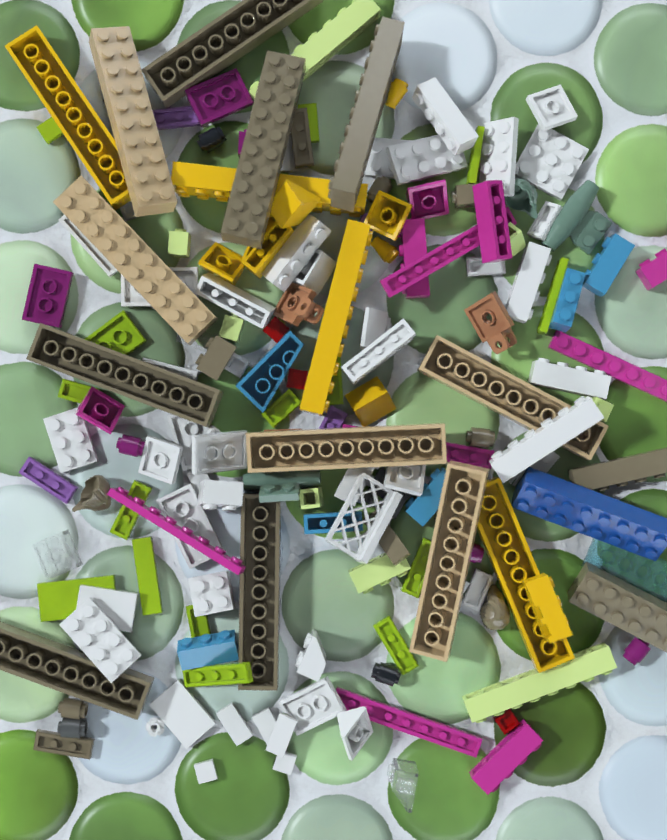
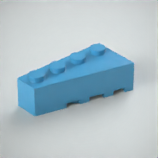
(266, 376)

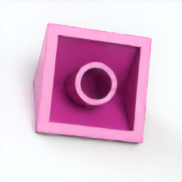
(428, 200)
(100, 410)

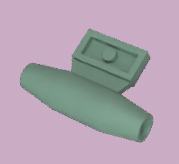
(578, 221)
(281, 485)

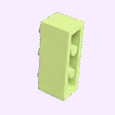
(376, 572)

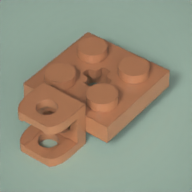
(302, 309)
(495, 329)

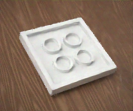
(550, 161)

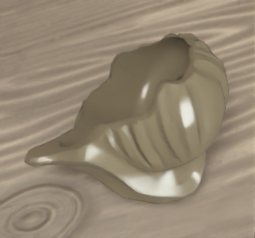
(94, 495)
(494, 611)

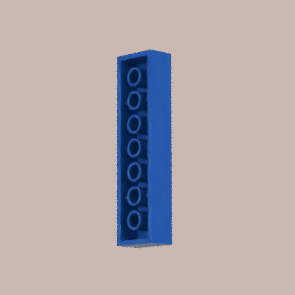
(591, 513)

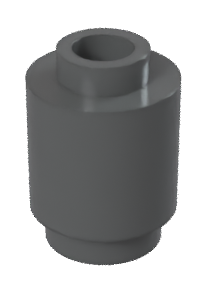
(72, 728)

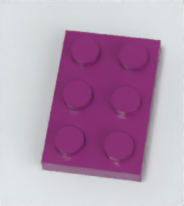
(219, 97)
(47, 296)

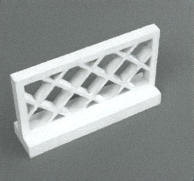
(378, 352)
(377, 526)

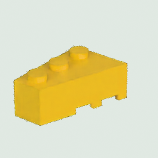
(258, 259)
(547, 607)

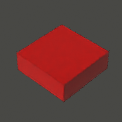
(276, 329)
(297, 379)
(507, 721)

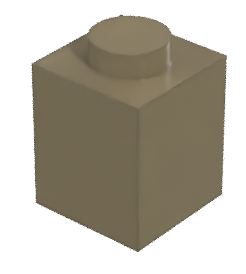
(463, 196)

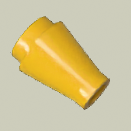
(396, 92)
(385, 250)

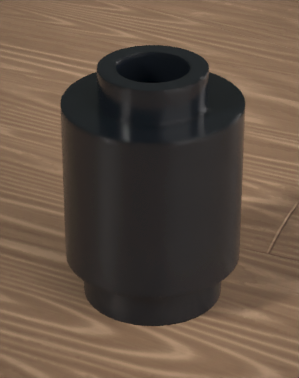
(211, 139)
(385, 673)

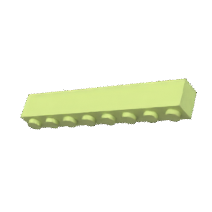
(333, 36)
(533, 685)

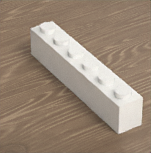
(546, 439)

